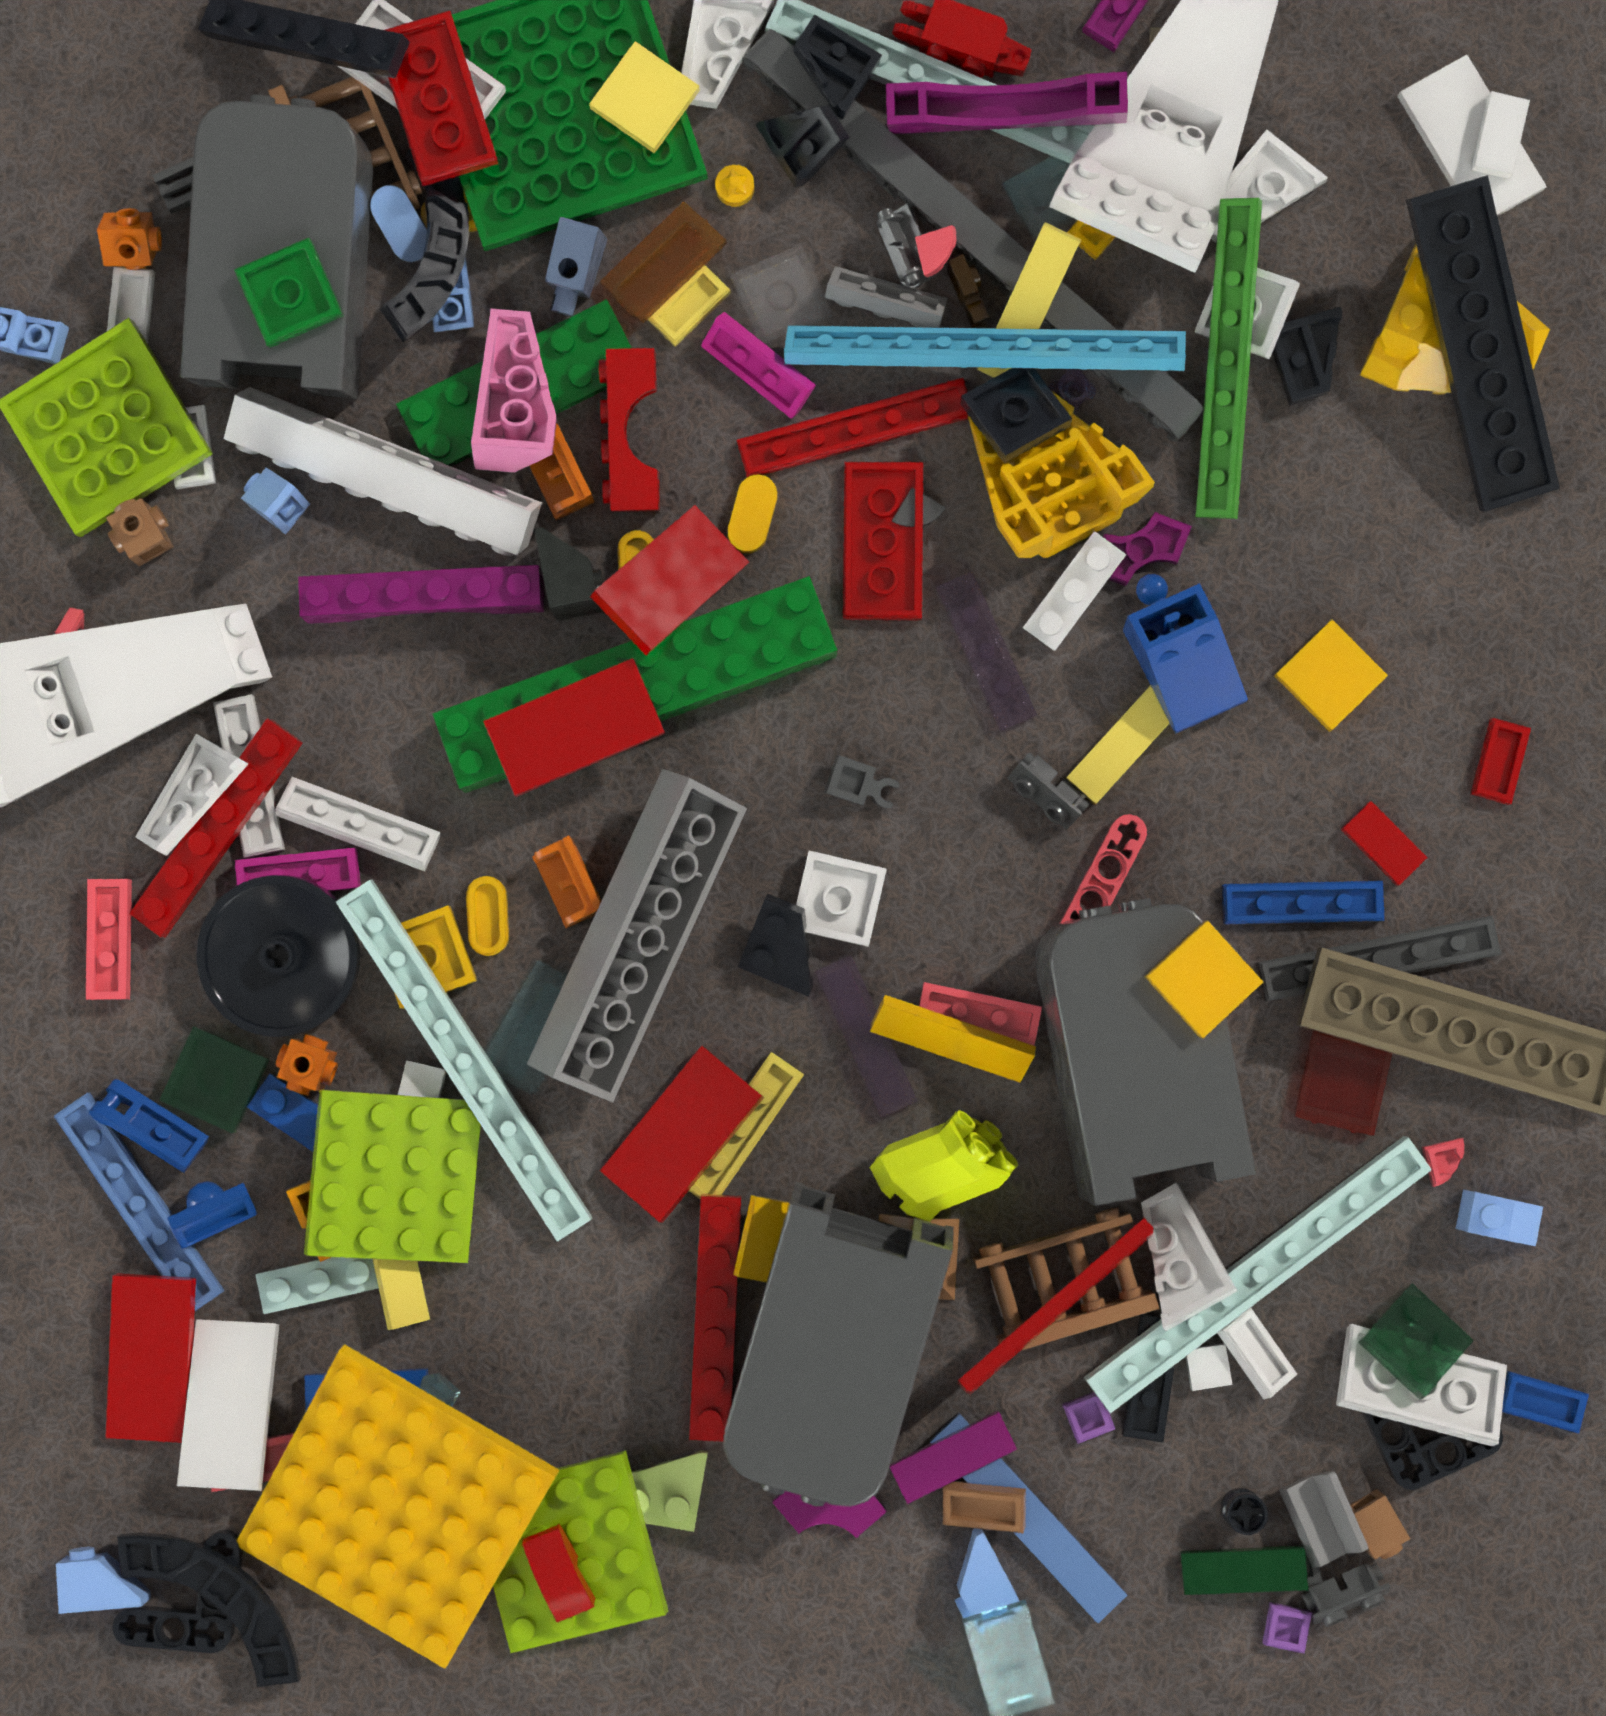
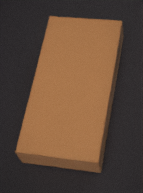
(984, 1507)

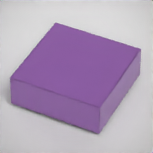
(1088, 1417)
(1287, 1627)

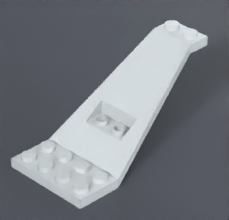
(1174, 157)
(113, 687)

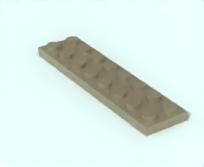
(1456, 1030)

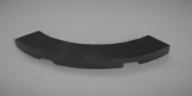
(441, 259)
(226, 1588)

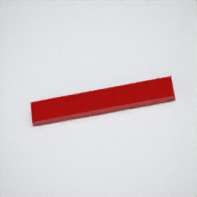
(853, 428)
(1056, 1307)

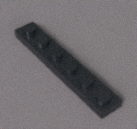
(305, 36)

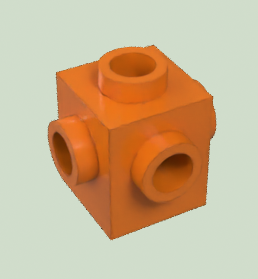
(129, 239)
(321, 1064)

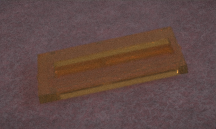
(663, 262)

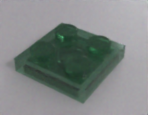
(214, 1079)
(1416, 1341)

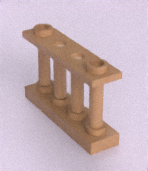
(359, 123)
(1094, 1310)

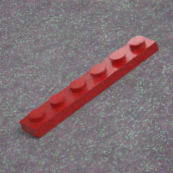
(216, 830)
(715, 1316)

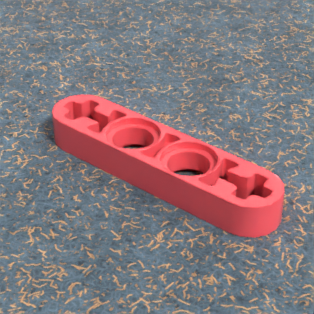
(1093, 880)

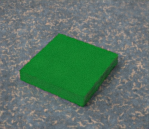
(289, 292)

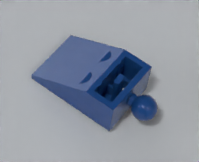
(1186, 664)

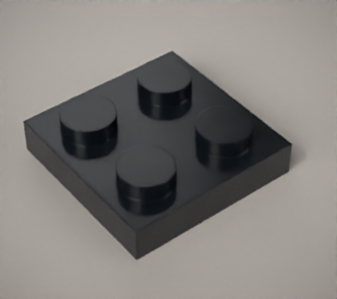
(1015, 412)

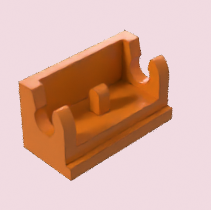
(561, 479)
(568, 881)

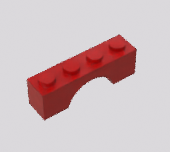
(629, 379)

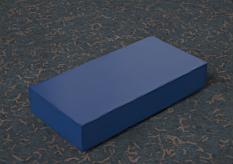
(1544, 1402)

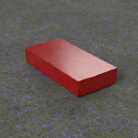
(1500, 761)
(1384, 843)

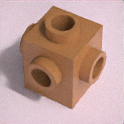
(139, 531)

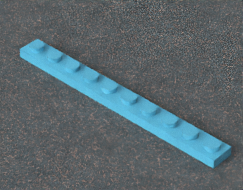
(986, 348)

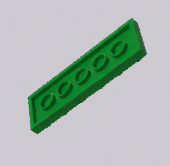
(570, 354)

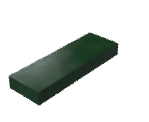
(1244, 1570)

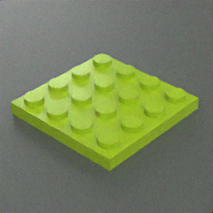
(104, 427)
(392, 1177)
(607, 1529)

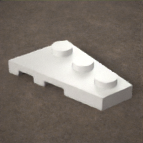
(717, 42)
(1273, 175)
(191, 790)
(1183, 1259)

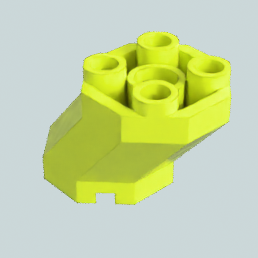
(944, 1165)

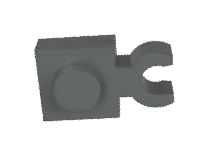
(855, 781)

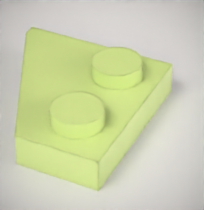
(672, 1491)

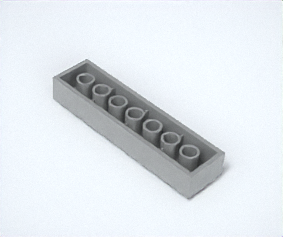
(637, 935)

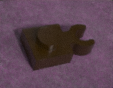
(966, 284)

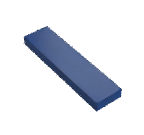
(1303, 902)

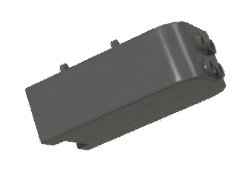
(258, 186)
(1127, 1068)
(835, 1351)

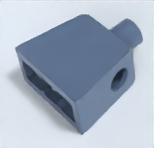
(574, 246)

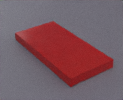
(440, 102)
(880, 556)
(669, 580)
(574, 727)
(681, 1134)
(149, 1356)

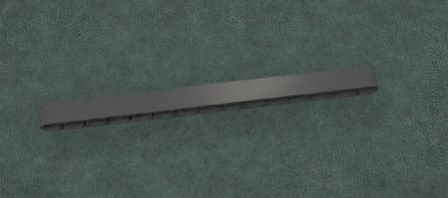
(977, 236)

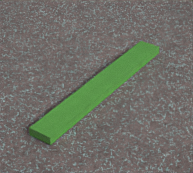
(1228, 358)

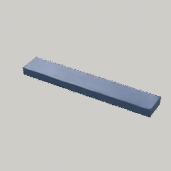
(135, 1197)
(1050, 1539)

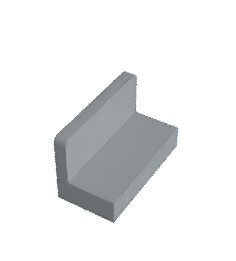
(1323, 1518)

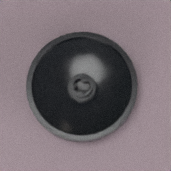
(277, 955)

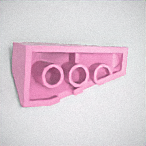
(514, 402)

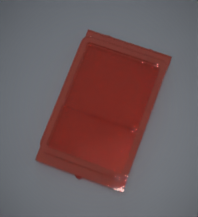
(1342, 1084)

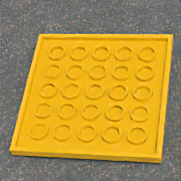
(395, 1506)

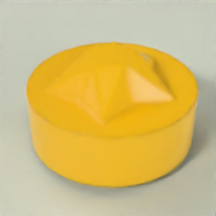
(734, 185)

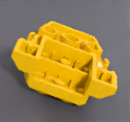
(1409, 348)
(1060, 487)

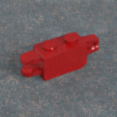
(963, 38)

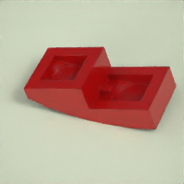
(557, 1573)

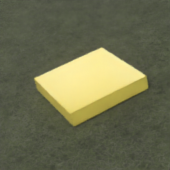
(644, 97)

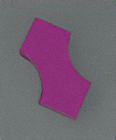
(1157, 542)
(853, 1519)

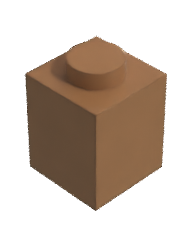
(1379, 1525)

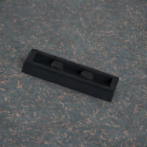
(1148, 1409)

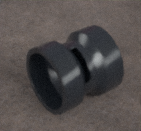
(1246, 1518)

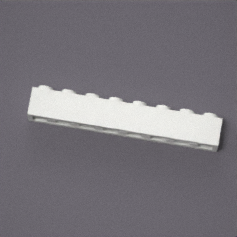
(382, 471)

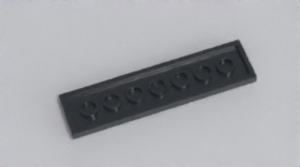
(1483, 343)

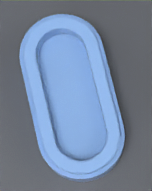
(399, 222)

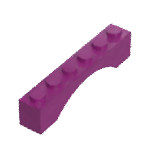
(1061, 102)
(423, 591)

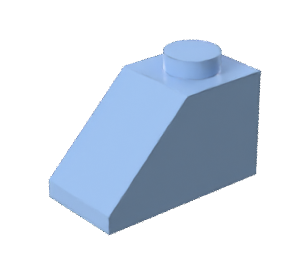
(274, 499)
(1499, 1218)
(982, 1579)
(95, 1583)

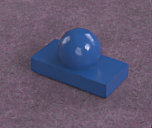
(210, 1212)

